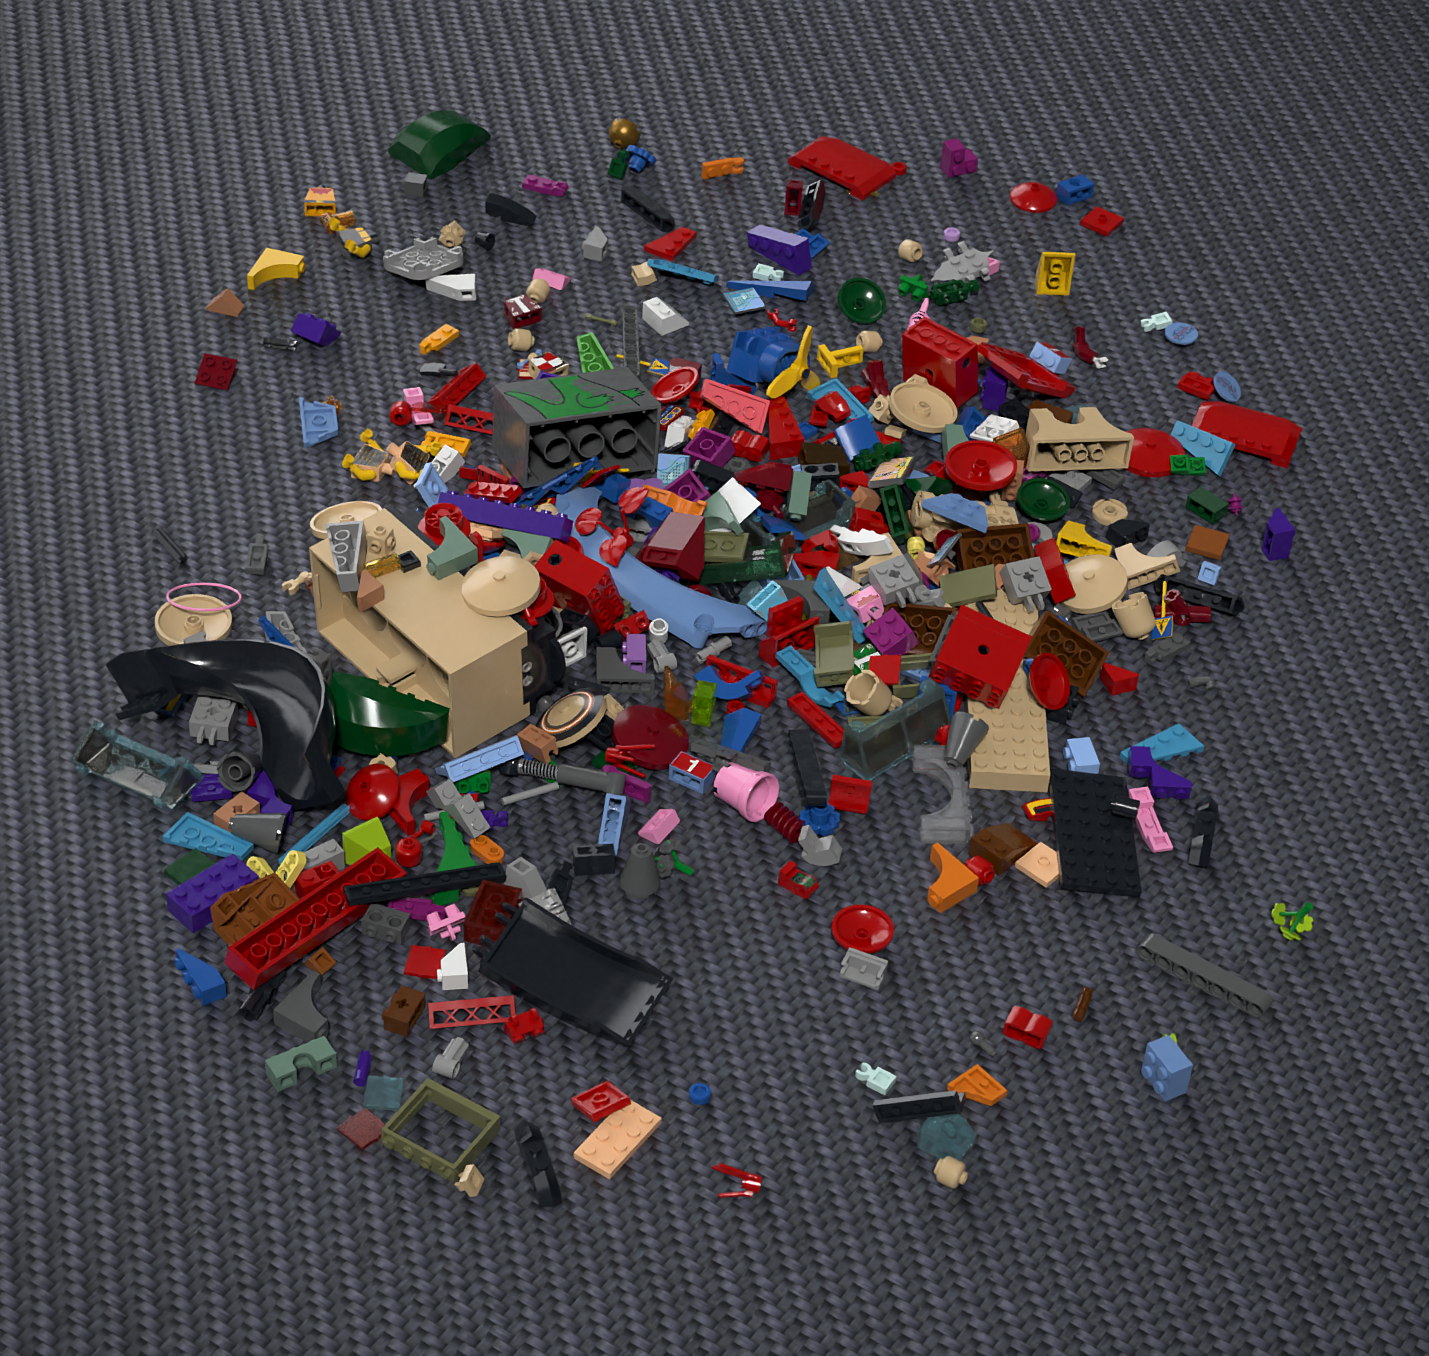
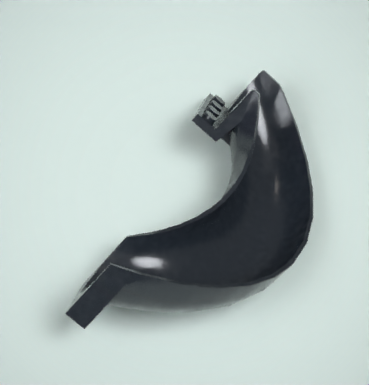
(272, 680)

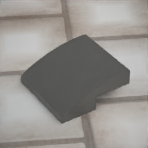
(1097, 626)

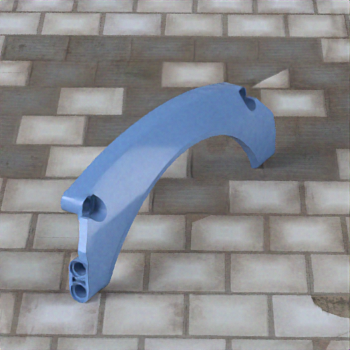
(686, 611)

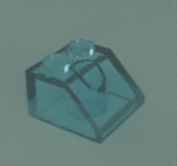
(946, 1136)

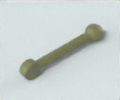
(588, 316)

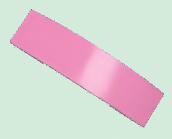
(415, 395)
(1148, 821)

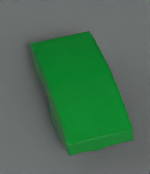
(1187, 466)

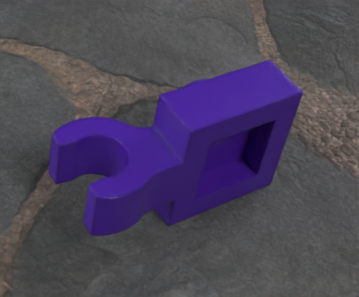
(499, 819)

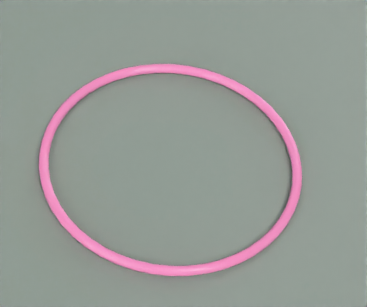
(200, 609)

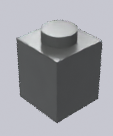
(415, 184)

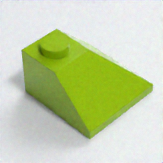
(364, 839)

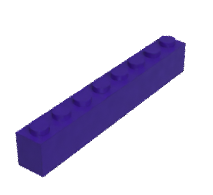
(511, 516)

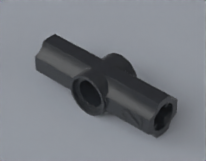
(260, 997)

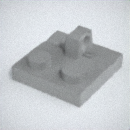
(1072, 478)

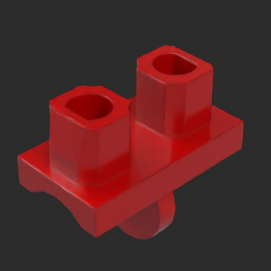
(700, 404)
(633, 624)

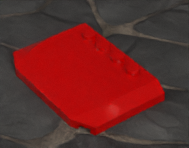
(844, 165)
(1025, 371)
(1250, 430)

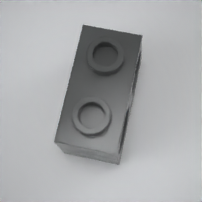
(386, 923)

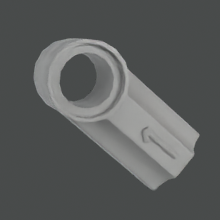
(661, 656)
(449, 1062)

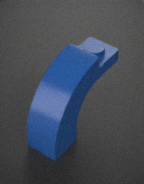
(731, 691)

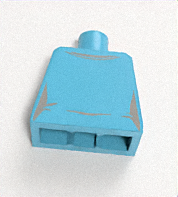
(767, 598)

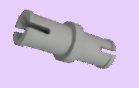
(713, 649)

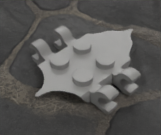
(965, 266)

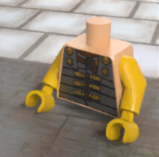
(410, 459)
(370, 462)

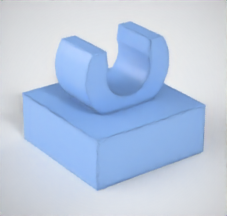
(1209, 573)

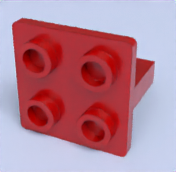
(850, 794)

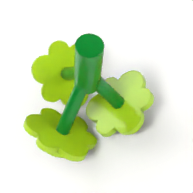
(1300, 920)

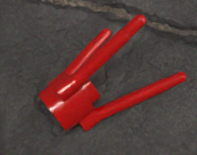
(617, 756)
(750, 1182)

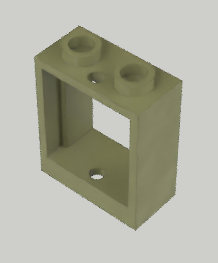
(911, 662)

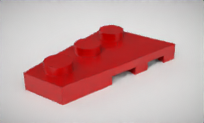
(671, 244)

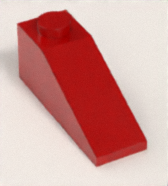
(812, 562)

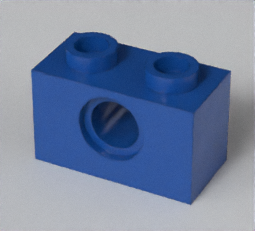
(1075, 189)

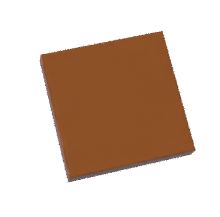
(1207, 542)

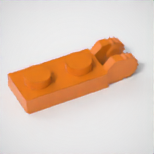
(722, 167)

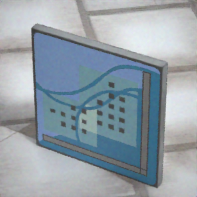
(744, 300)
(671, 466)
(945, 551)

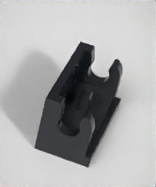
(593, 859)

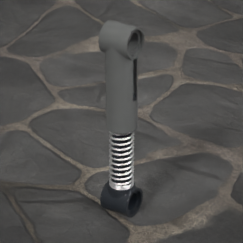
(567, 774)

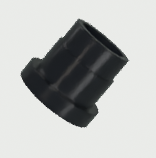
(485, 240)

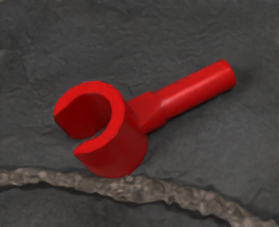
(427, 827)

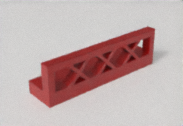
(458, 386)
(480, 416)
(762, 695)
(470, 1003)

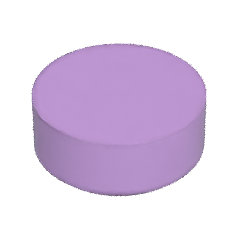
(951, 234)

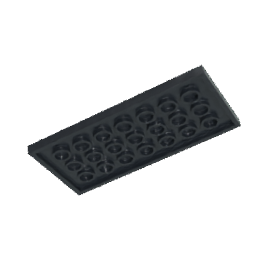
(1092, 844)

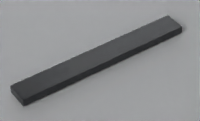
(423, 884)

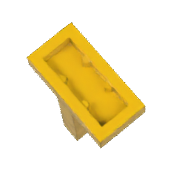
(835, 359)

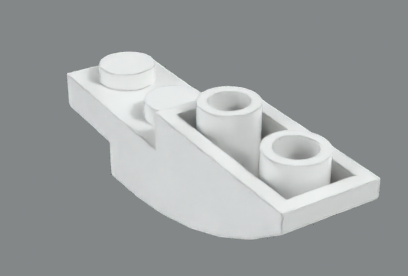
(862, 543)

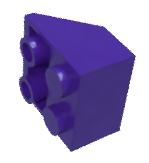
(315, 329)
(995, 389)
(1278, 537)

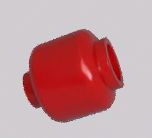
(400, 413)
(408, 852)
(981, 868)

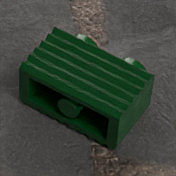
(1207, 505)

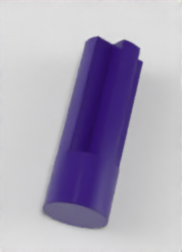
(362, 1068)

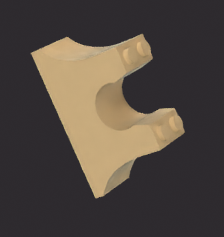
(1078, 446)

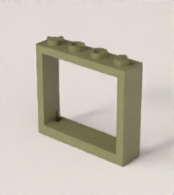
(453, 1103)

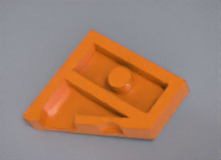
(978, 1086)

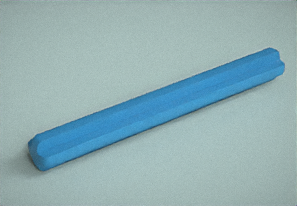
(319, 831)

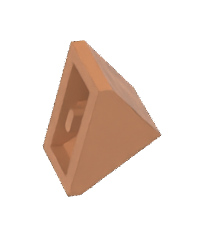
(226, 304)
(369, 592)

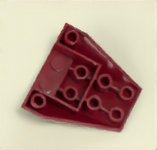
(677, 545)

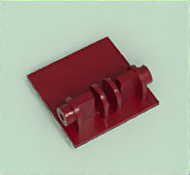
(216, 371)

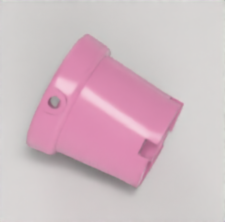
(747, 790)

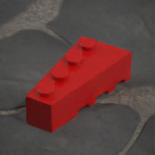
(783, 430)
(1055, 570)

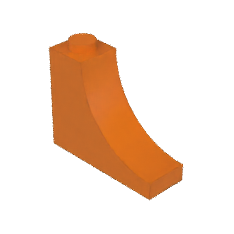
(954, 883)

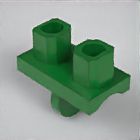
(915, 286)
(477, 782)

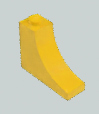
(275, 265)
(1077, 542)

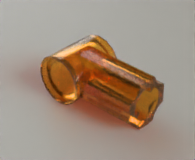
(346, 219)

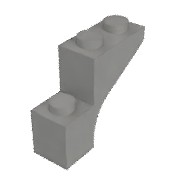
(460, 807)

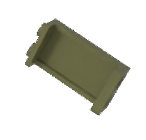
(834, 653)

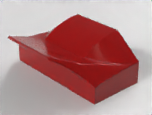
(834, 405)

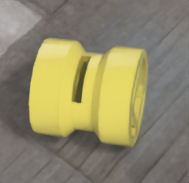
(915, 545)

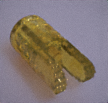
(384, 565)

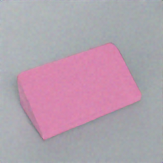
(554, 279)
(660, 825)

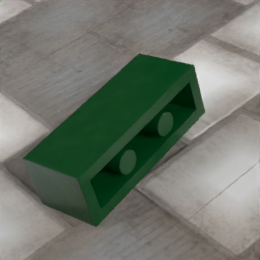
(896, 513)

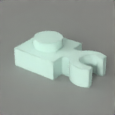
(766, 272)
(1157, 321)
(878, 1079)

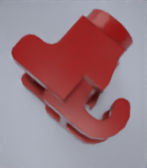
(524, 1025)

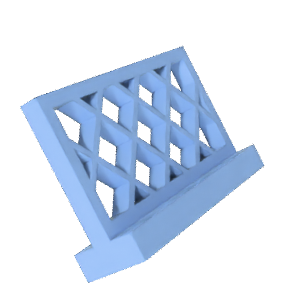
(481, 759)

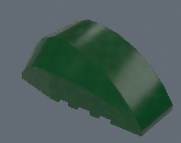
(437, 142)
(382, 720)

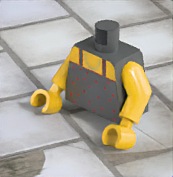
(353, 242)

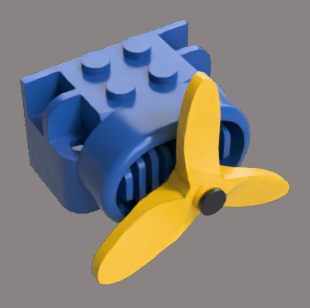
(773, 358)

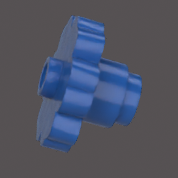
(639, 159)
(821, 819)

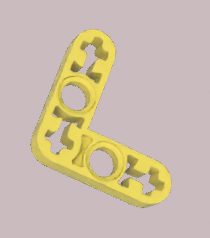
(293, 864)

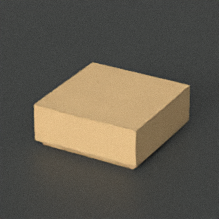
(894, 431)

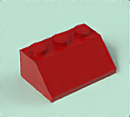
(799, 635)

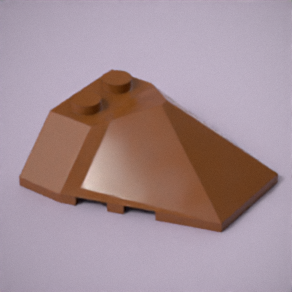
(250, 906)

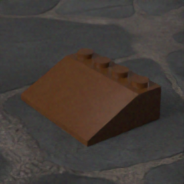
(996, 546)
(924, 622)
(1076, 651)

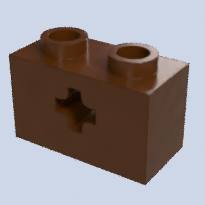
(403, 1011)

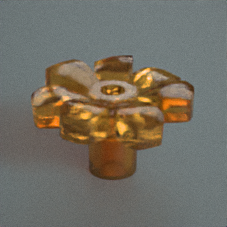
(330, 400)

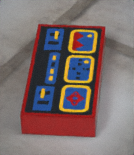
(669, 415)

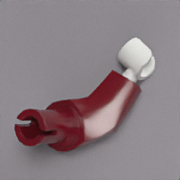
(1083, 351)

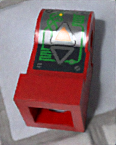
(823, 541)
(797, 881)

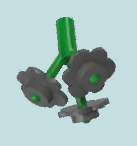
(665, 863)

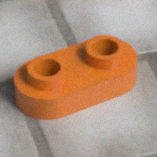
(486, 849)

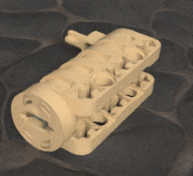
(931, 523)

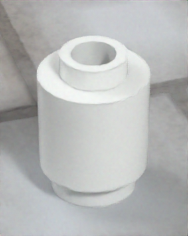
(658, 629)

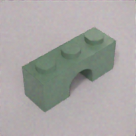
(315, 1054)

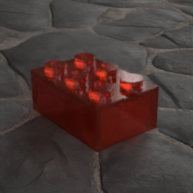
(485, 905)

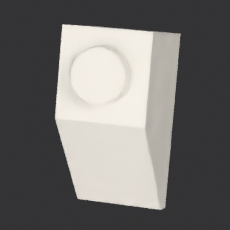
(454, 969)

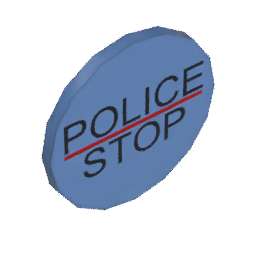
(1181, 333)
(1227, 386)

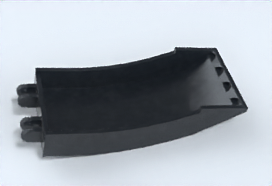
(571, 973)

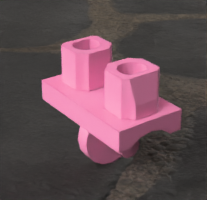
(437, 925)

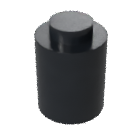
(608, 639)
(1124, 806)

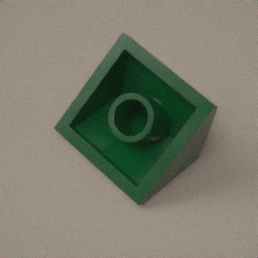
(930, 484)

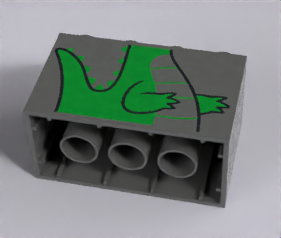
(571, 418)

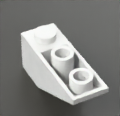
(458, 287)
(678, 430)
(447, 463)

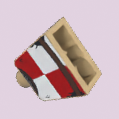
(546, 363)

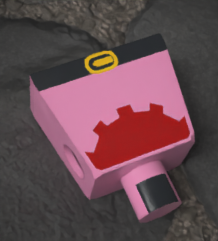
(866, 603)

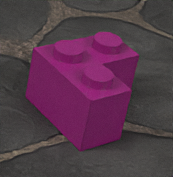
(957, 159)

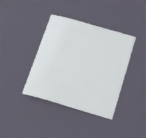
(740, 501)

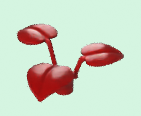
(613, 549)

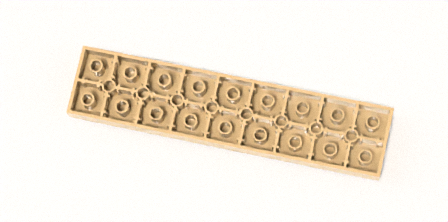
(1016, 745)

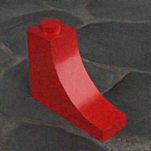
(412, 788)

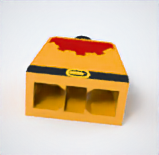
(319, 201)

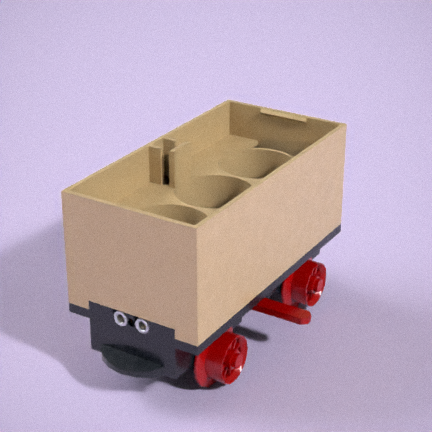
(432, 641)

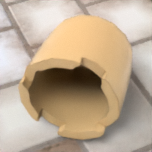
(1135, 616)
(868, 693)

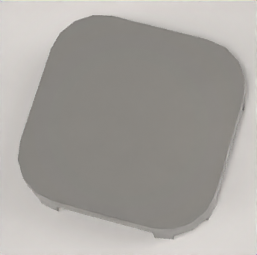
(423, 260)

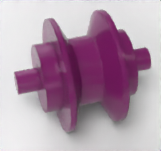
(1235, 504)

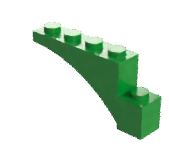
(455, 856)

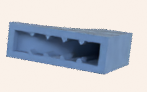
(614, 818)

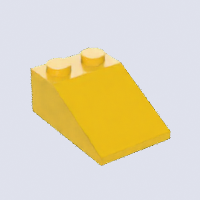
(1054, 273)

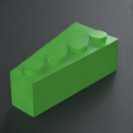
(591, 354)

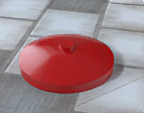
(1152, 452)
(981, 465)

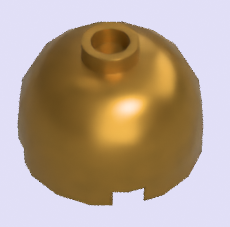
(623, 133)

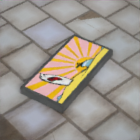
(892, 472)

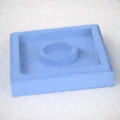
(430, 485)

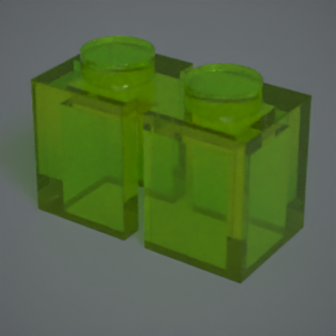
(704, 703)

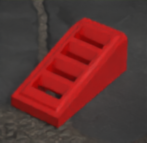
(937, 469)

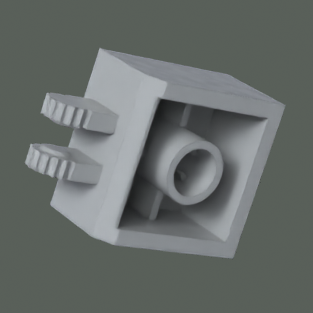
(894, 581)
(1026, 582)
(213, 719)

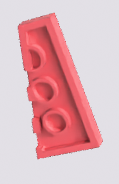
(742, 406)

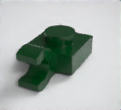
(618, 166)

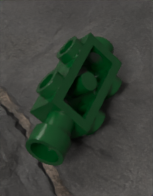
(952, 291)
(876, 455)

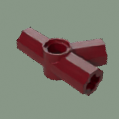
(874, 377)
(1181, 611)

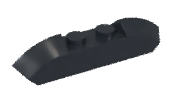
(812, 205)
(647, 208)
(1202, 595)
(1203, 832)
(537, 1164)

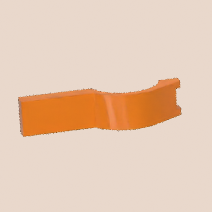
(676, 502)

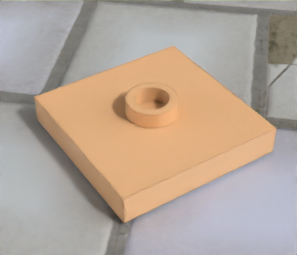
(1040, 864)

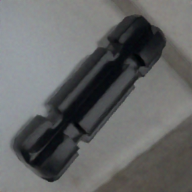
(279, 343)

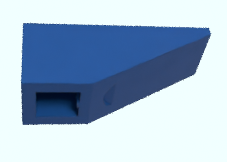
(203, 978)

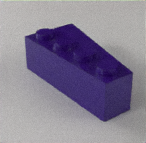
(781, 247)

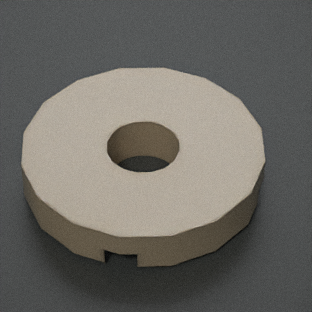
(1103, 517)

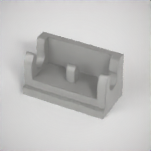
(864, 968)

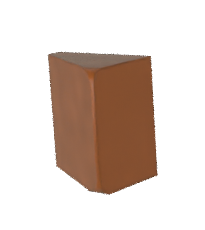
(320, 961)

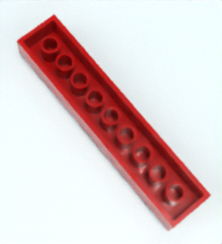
(306, 922)

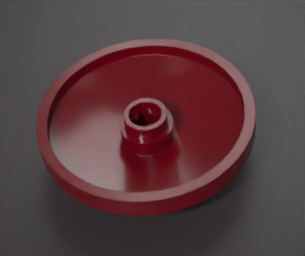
(647, 727)

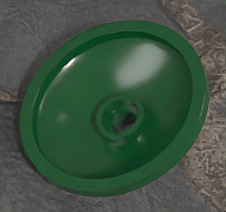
(866, 295)
(1043, 499)

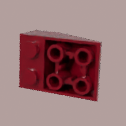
(767, 475)

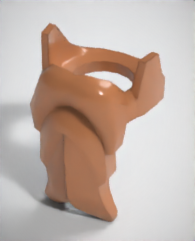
(935, 571)

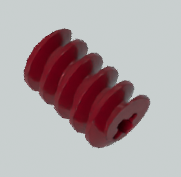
(784, 821)

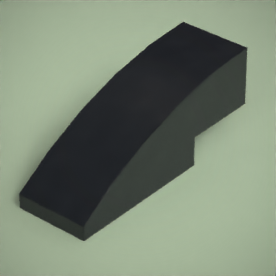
(509, 210)

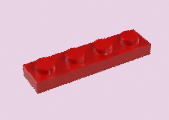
(494, 491)
(816, 718)

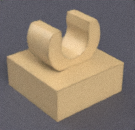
(470, 1180)

